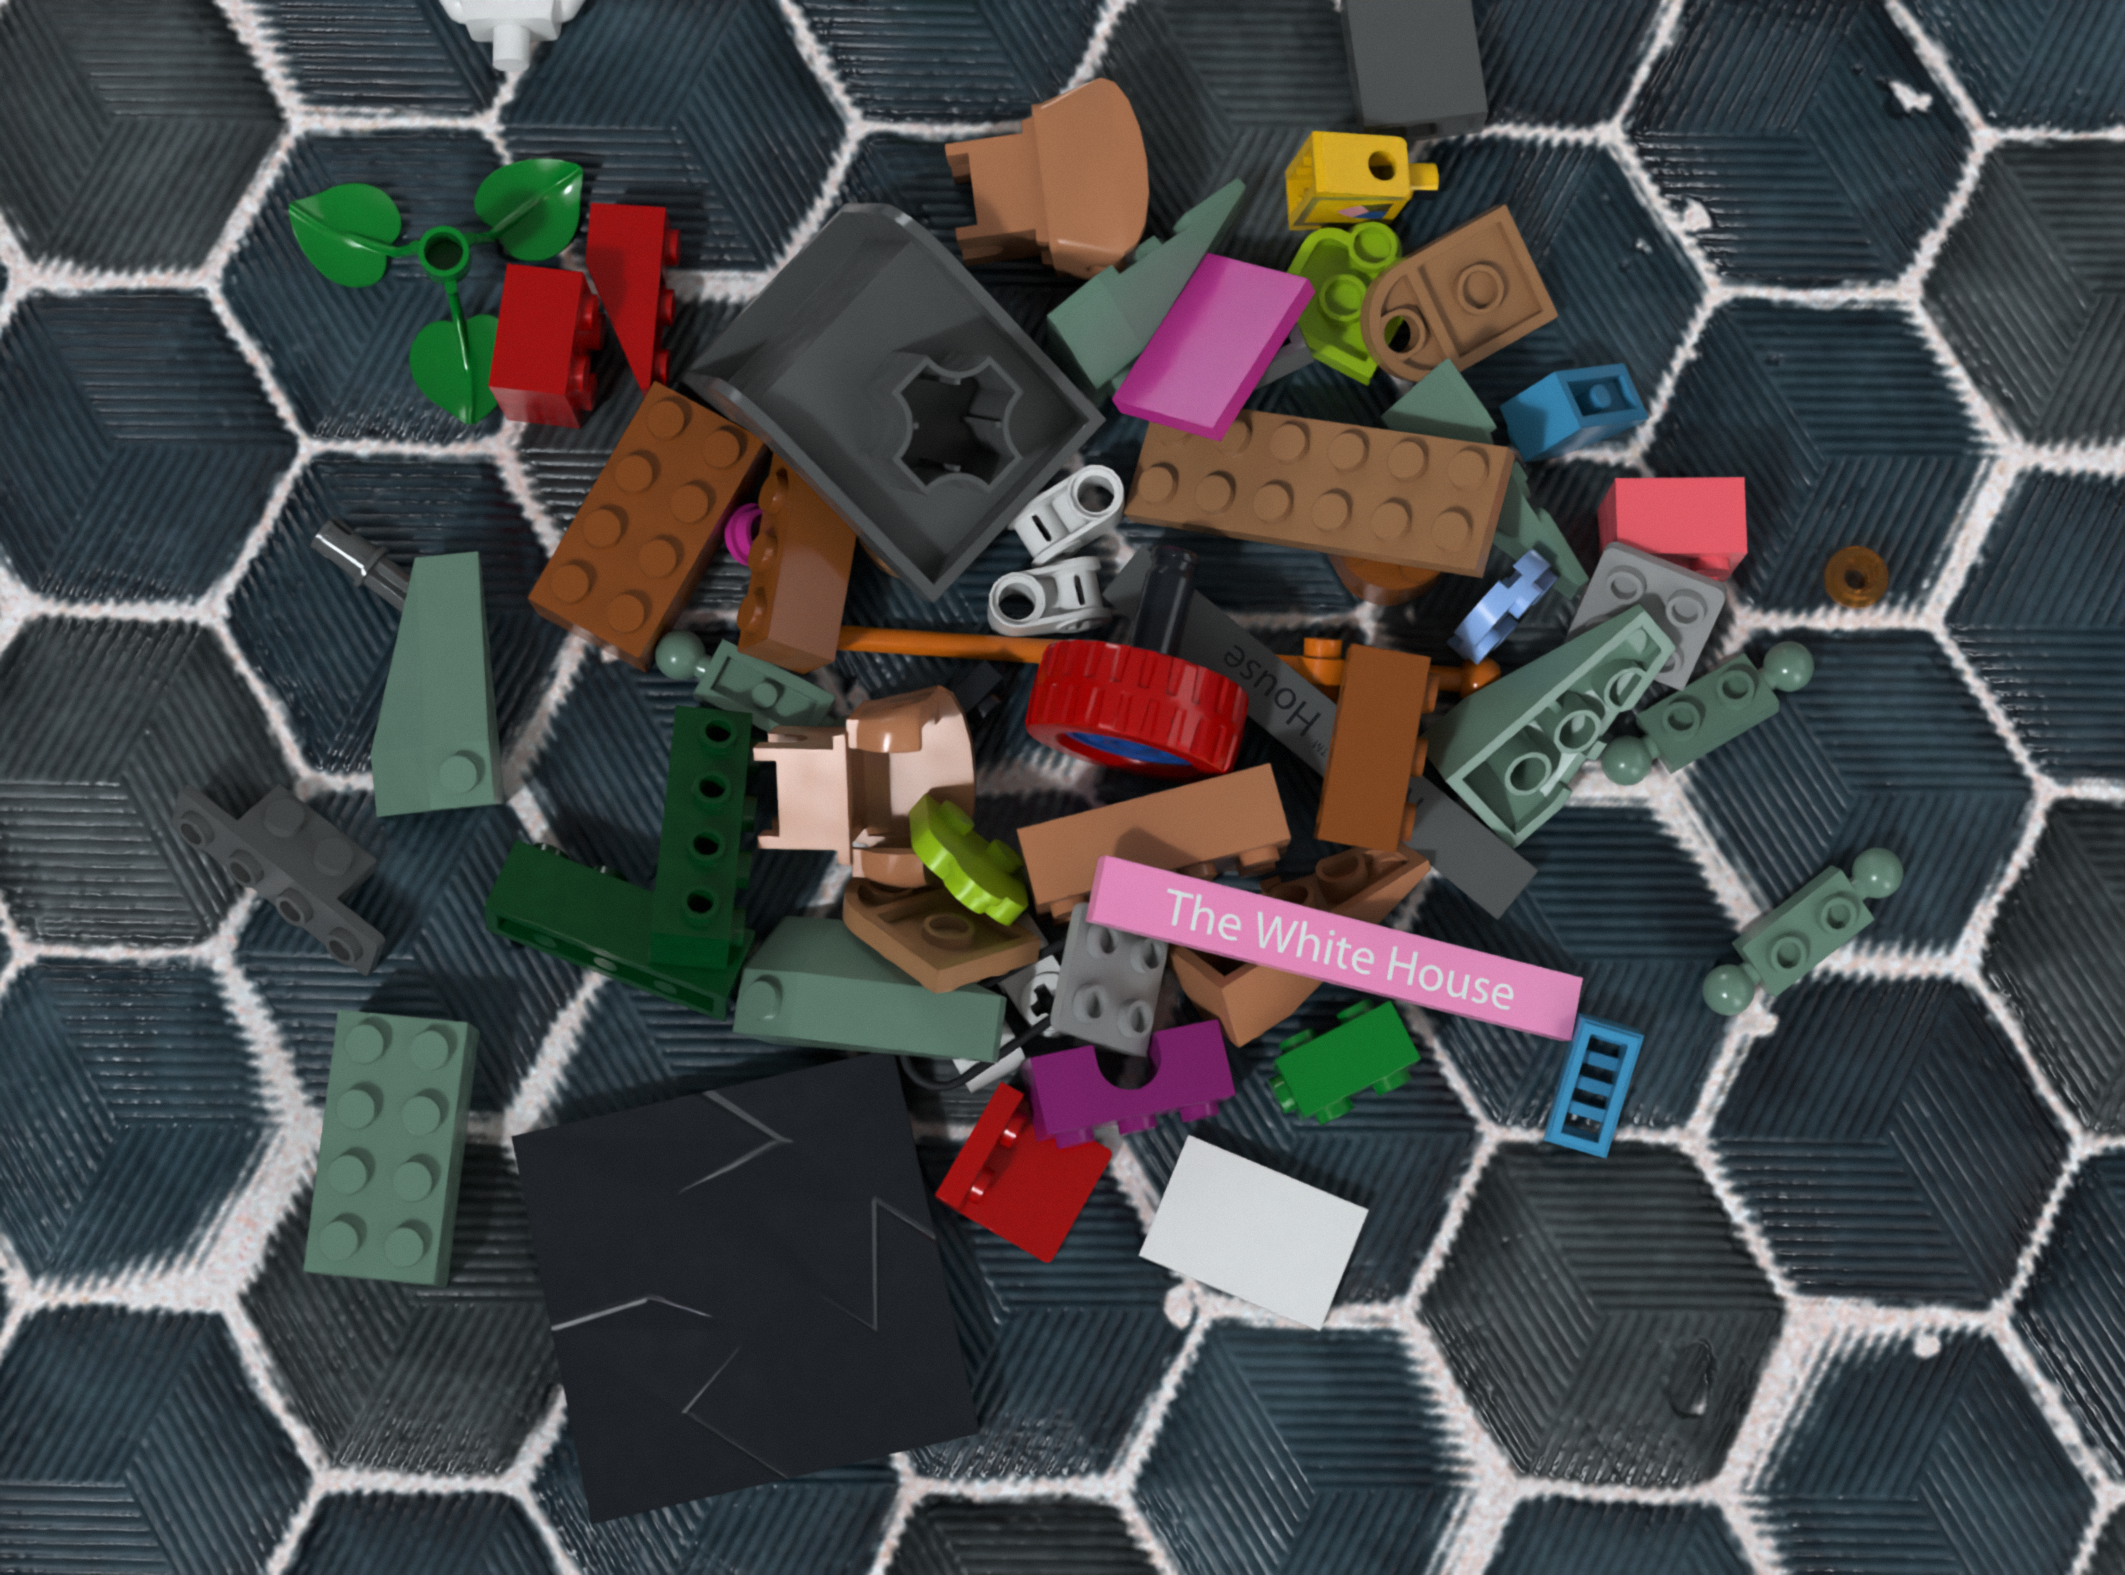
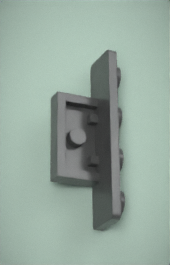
(293, 863)

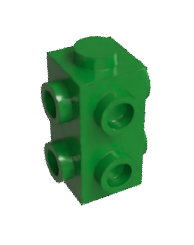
(1325, 1071)

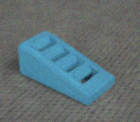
(1623, 1065)

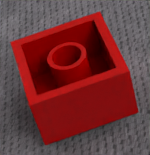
(546, 346)

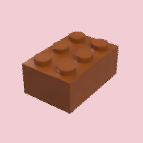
(1375, 748)

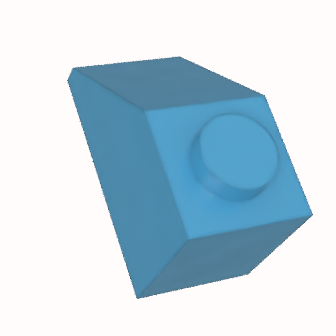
(1572, 411)

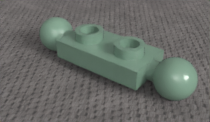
(745, 684)
(1707, 713)
(1803, 931)

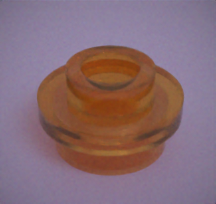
(1865, 562)

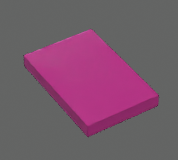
(1213, 346)

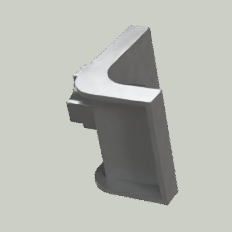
(896, 393)

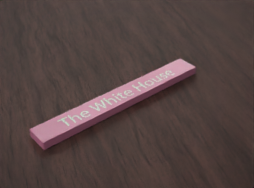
(1332, 948)

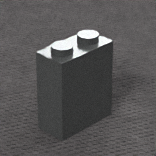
(1414, 68)

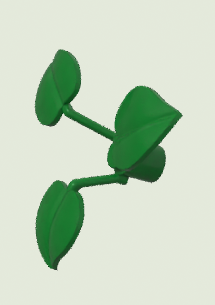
(354, 230)

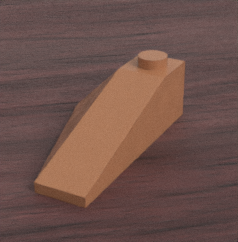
(1253, 997)

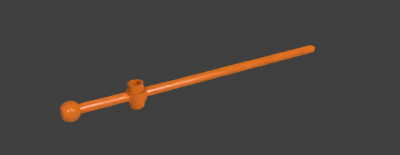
(1319, 664)

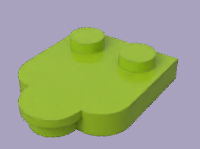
(1340, 272)
(976, 872)

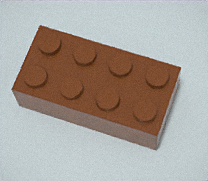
(649, 526)

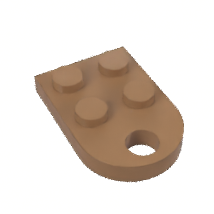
(1458, 296)
(935, 934)

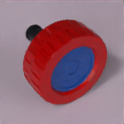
(1138, 701)

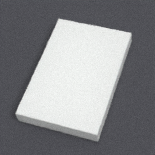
(1253, 1233)

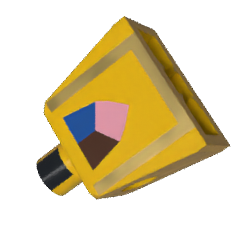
(1354, 180)

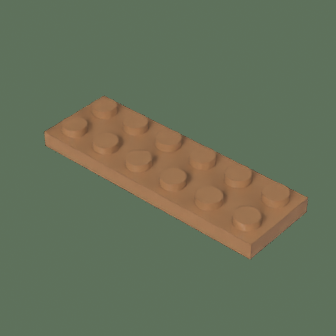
(1327, 489)

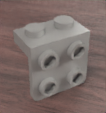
(1673, 596)
(1108, 986)

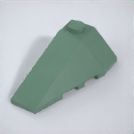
(1115, 315)
(1449, 409)
(438, 708)
(1532, 730)
(834, 991)

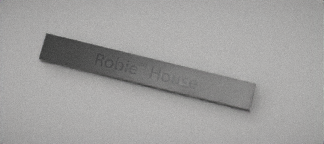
(1304, 724)

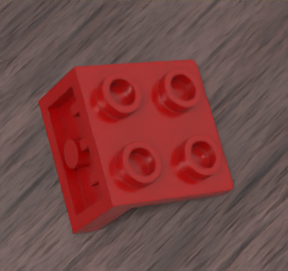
(1021, 1185)

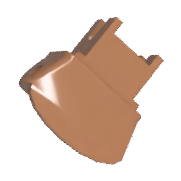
(1061, 187)
(867, 778)

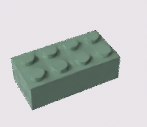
(392, 1148)

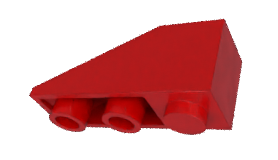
(629, 266)

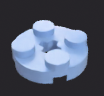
(1491, 618)

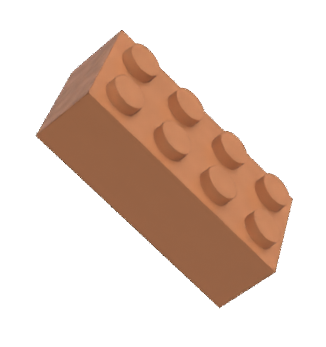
(1184, 830)

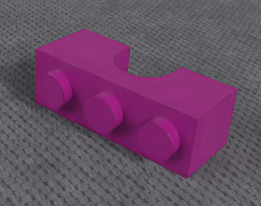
(1073, 1098)

